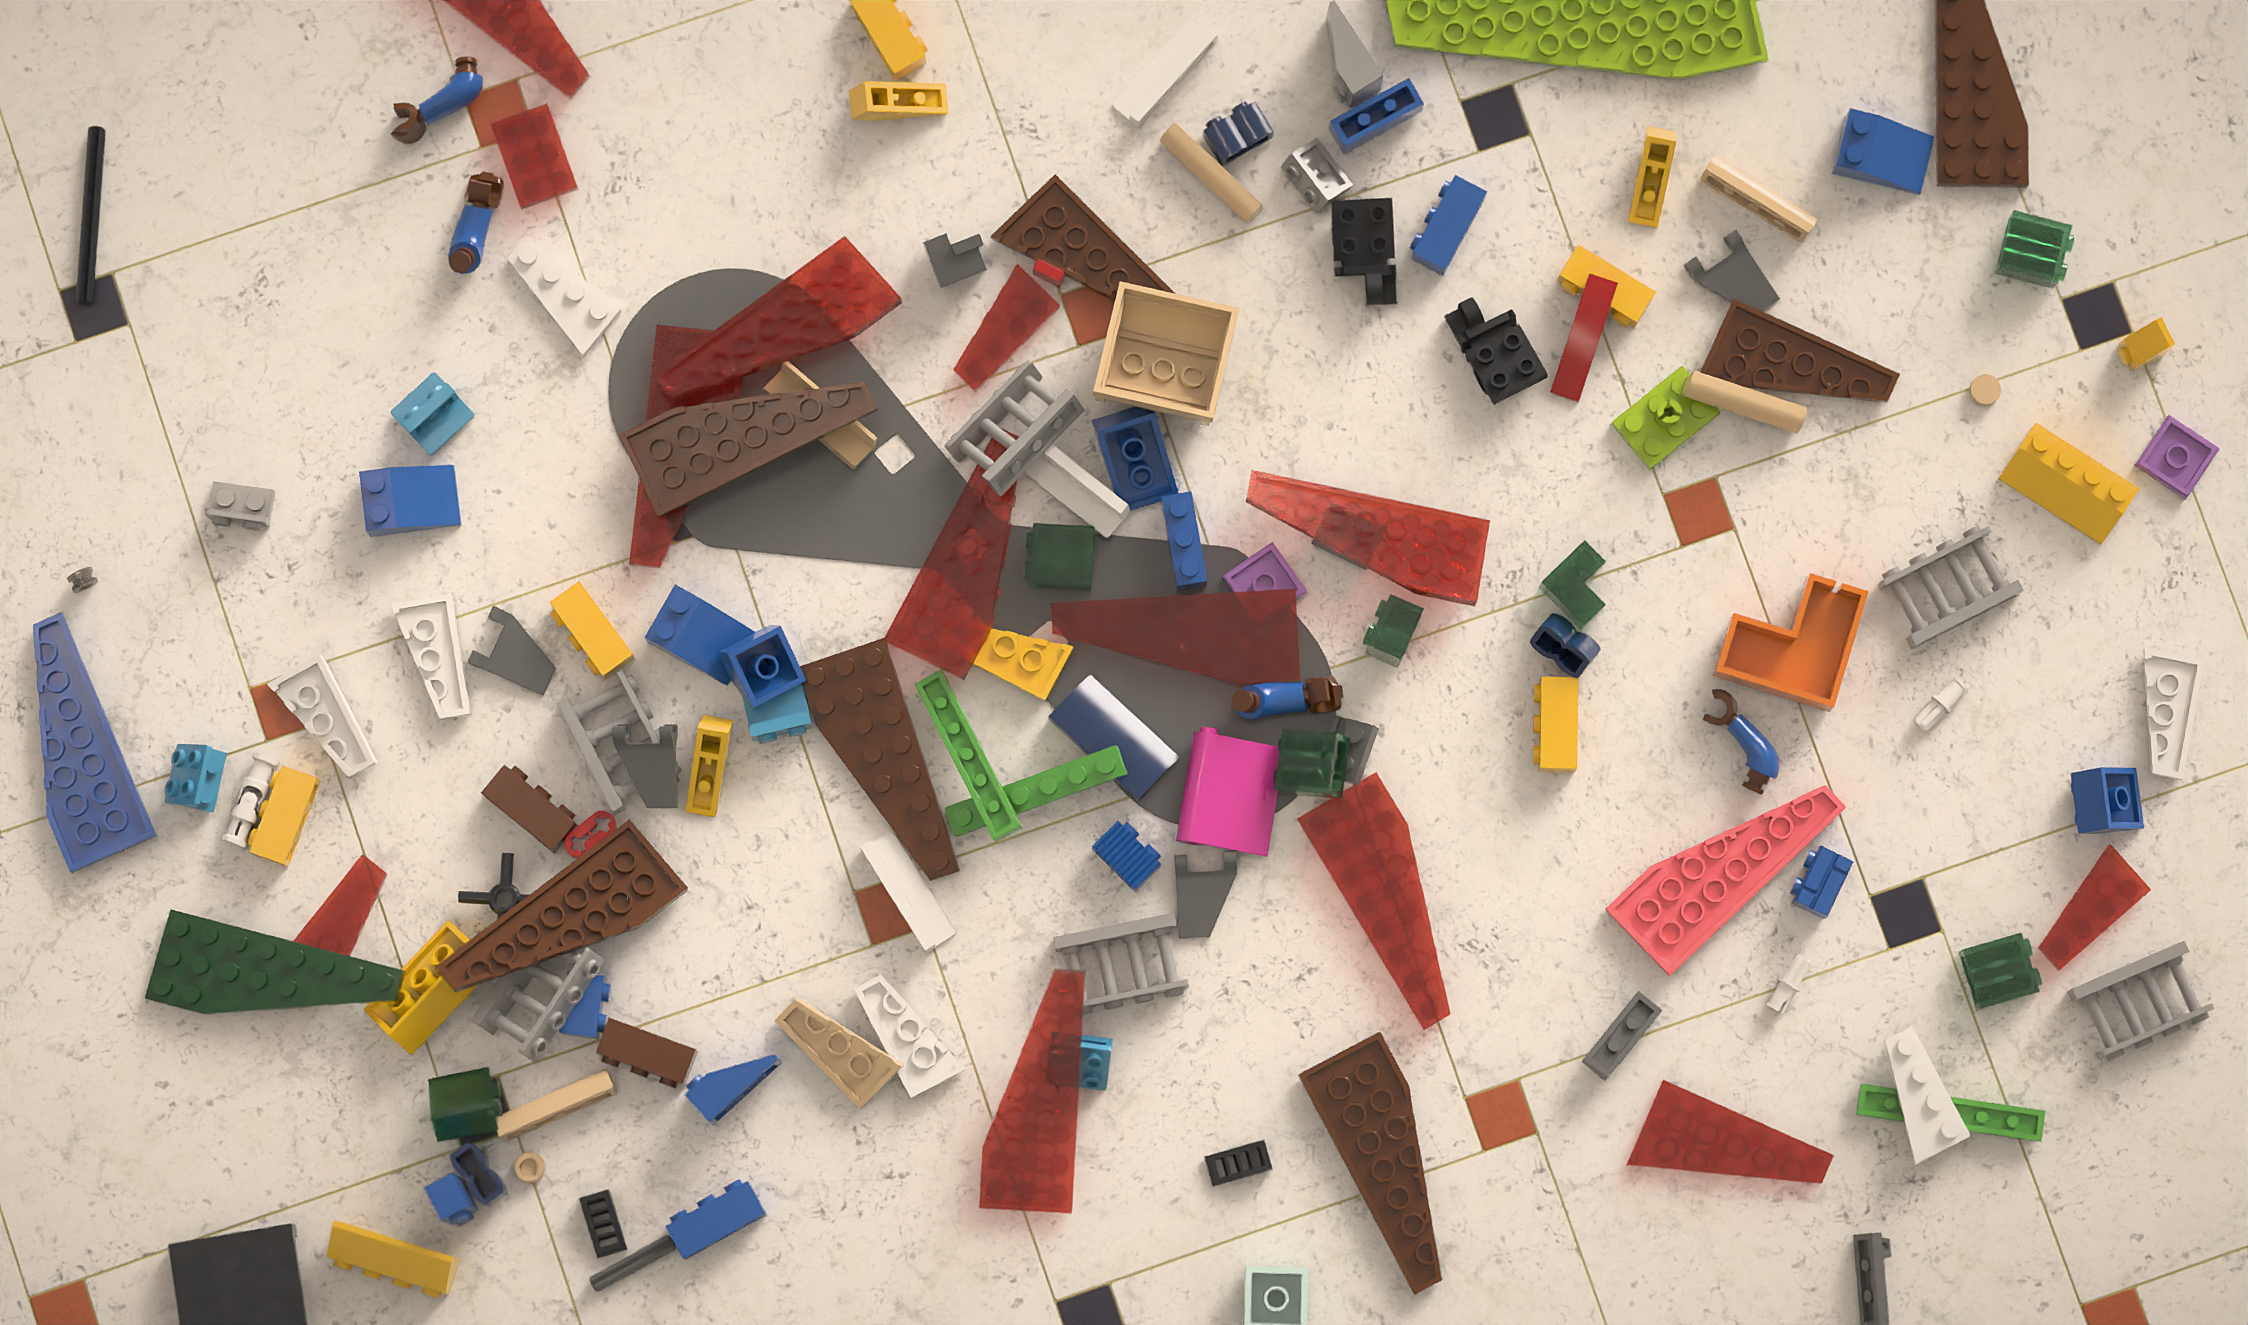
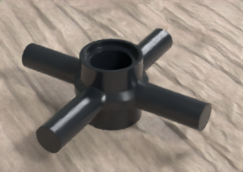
(490, 898)

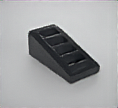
(1253, 1170)
(592, 1227)

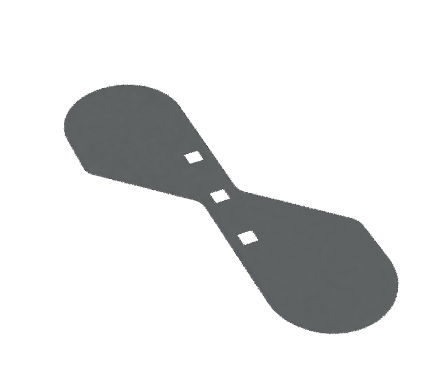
(867, 515)

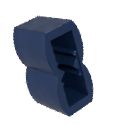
(1237, 133)
(1566, 646)
(474, 1166)

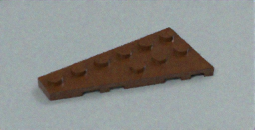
(1070, 236)
(1777, 356)

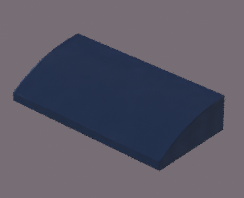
(1099, 721)

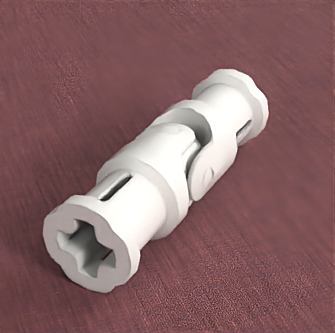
(249, 802)

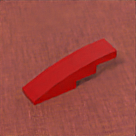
(1584, 337)

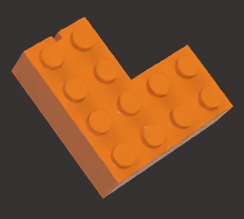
(1802, 661)

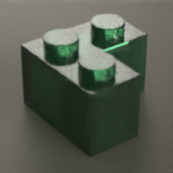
(1568, 586)
(1393, 631)

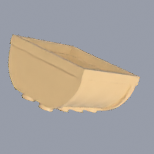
(1165, 352)

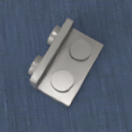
(1315, 175)
(240, 505)

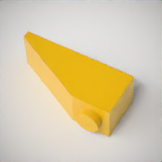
(897, 100)
(1652, 176)
(709, 765)

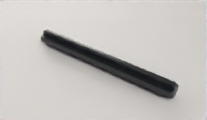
(90, 215)

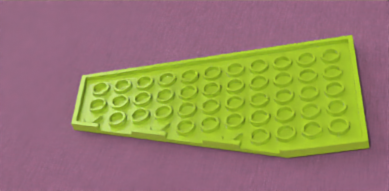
(1604, 35)

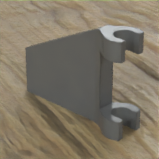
(1735, 276)
(515, 656)
(651, 765)
(1202, 895)

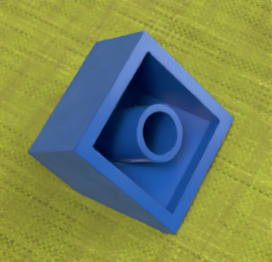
(762, 665)
(2106, 800)

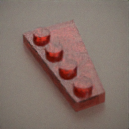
(1012, 320)
(2098, 902)
(346, 909)

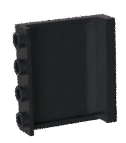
(239, 1278)

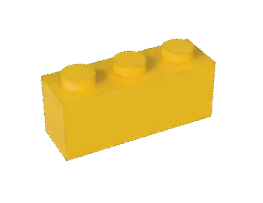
(890, 35)
(1630, 295)
(590, 631)
(1556, 724)
(283, 815)

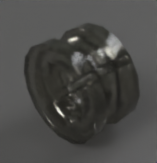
(82, 579)

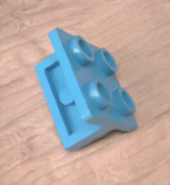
(432, 413)
(195, 776)
(1095, 1062)

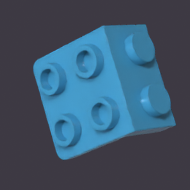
(779, 716)

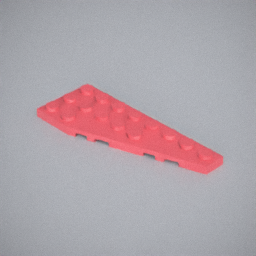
(1698, 890)

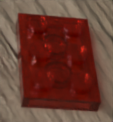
(534, 156)

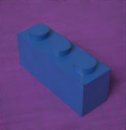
(1376, 116)
(1447, 224)
(1184, 541)
(452, 1200)
(715, 1218)

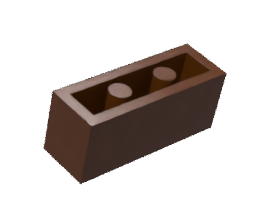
(530, 807)
(646, 1053)

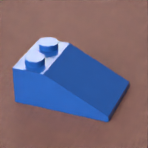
(1882, 152)
(1135, 456)
(409, 499)
(695, 632)
(725, 1088)

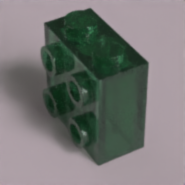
(2035, 249)
(1060, 557)
(1311, 763)
(2000, 971)
(464, 1104)

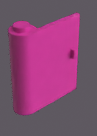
(1228, 794)

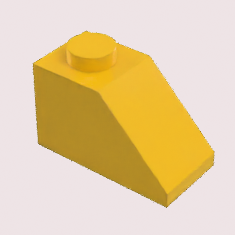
(2145, 345)

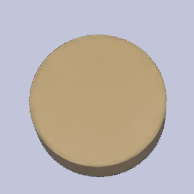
(1985, 390)
(529, 1167)

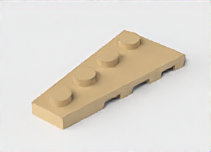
(841, 1054)

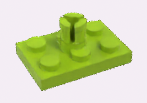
(1663, 420)

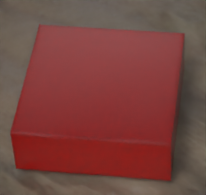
(1048, 273)

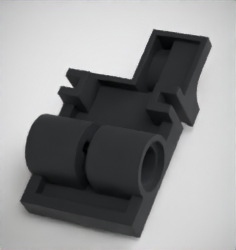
(1364, 243)
(1496, 350)

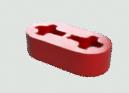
(585, 829)

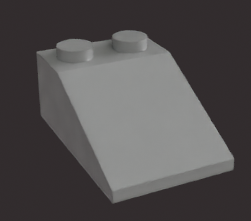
(1352, 66)

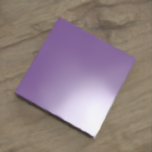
(2177, 457)
(1264, 571)

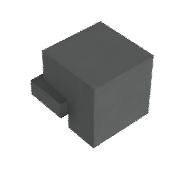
(954, 260)

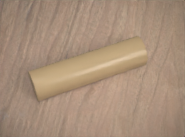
(1211, 173)
(1758, 199)
(1744, 401)
(556, 1105)

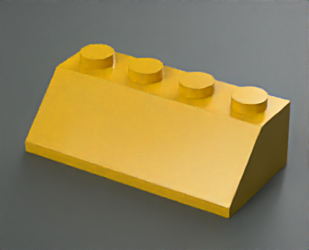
(2068, 483)
(424, 995)
(392, 1258)

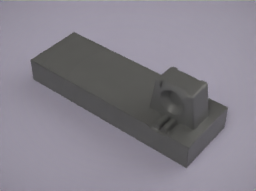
(1621, 1036)
(1870, 1253)

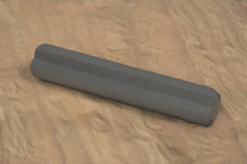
(632, 1263)

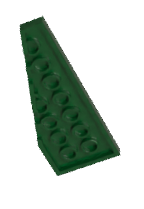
(237, 970)

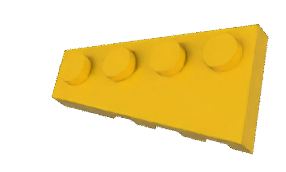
(1023, 661)

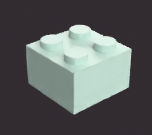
(1275, 1296)

